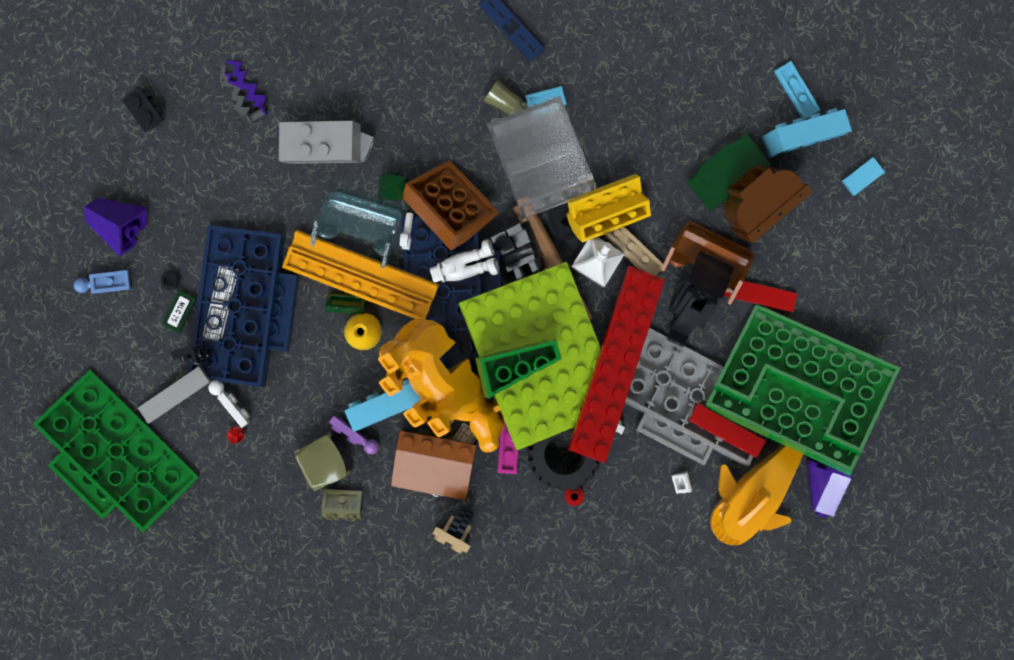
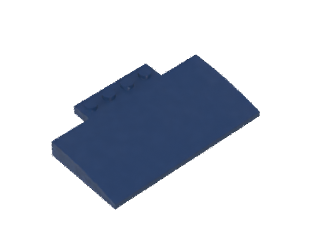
(425, 253)
(259, 308)

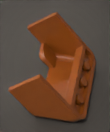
(696, 238)

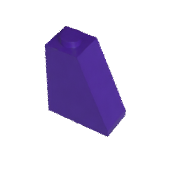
(116, 222)
(825, 488)

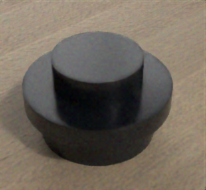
(170, 280)

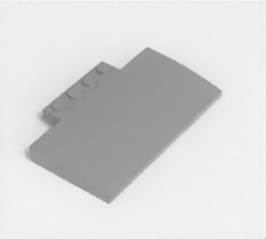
(667, 389)

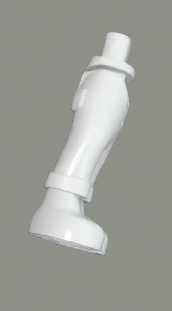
(455, 267)

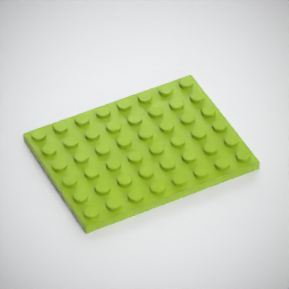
(528, 313)

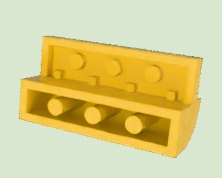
(608, 208)

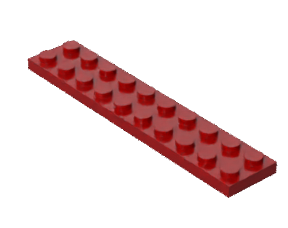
(616, 364)

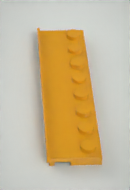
(361, 276)

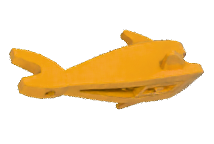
(754, 498)

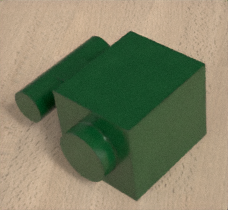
(391, 187)

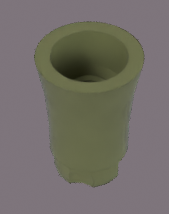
(504, 99)

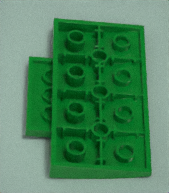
(112, 454)

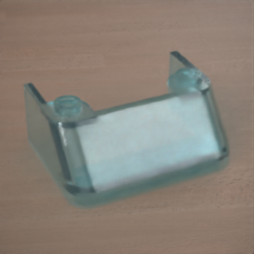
(359, 219)

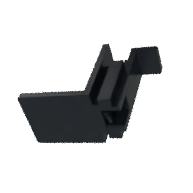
(699, 296)

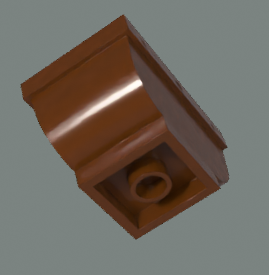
(759, 198)

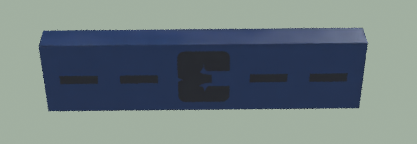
(512, 28)

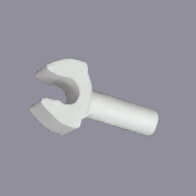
(405, 237)

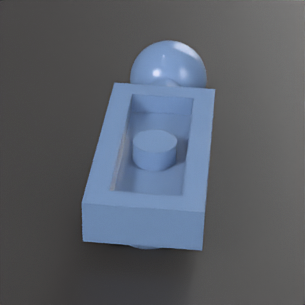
(104, 282)

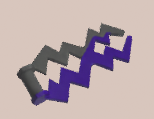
(240, 85)

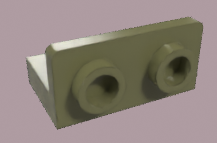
(341, 504)

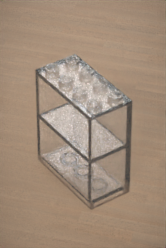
(540, 156)

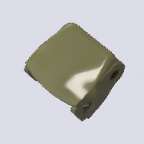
(321, 462)

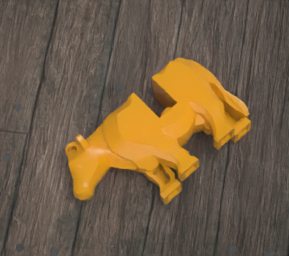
(442, 392)

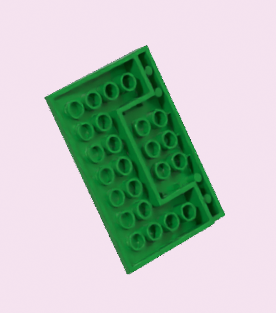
(803, 389)

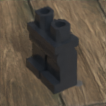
(519, 248)

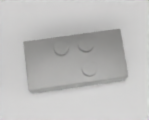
(319, 142)

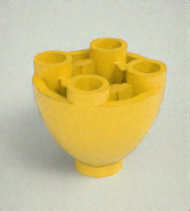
(371, 335)

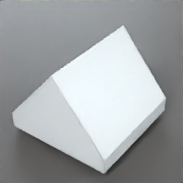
(682, 482)

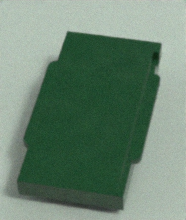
(723, 170)

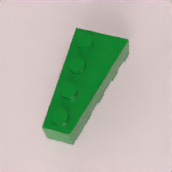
(510, 366)

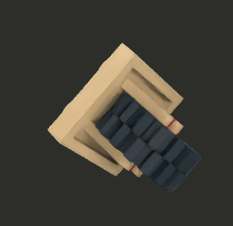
(456, 530)

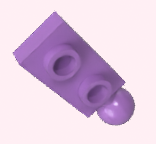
(370, 446)

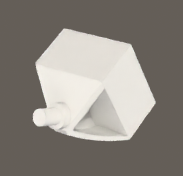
(597, 261)

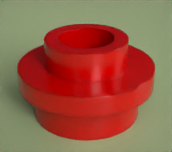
(236, 434)
(569, 492)

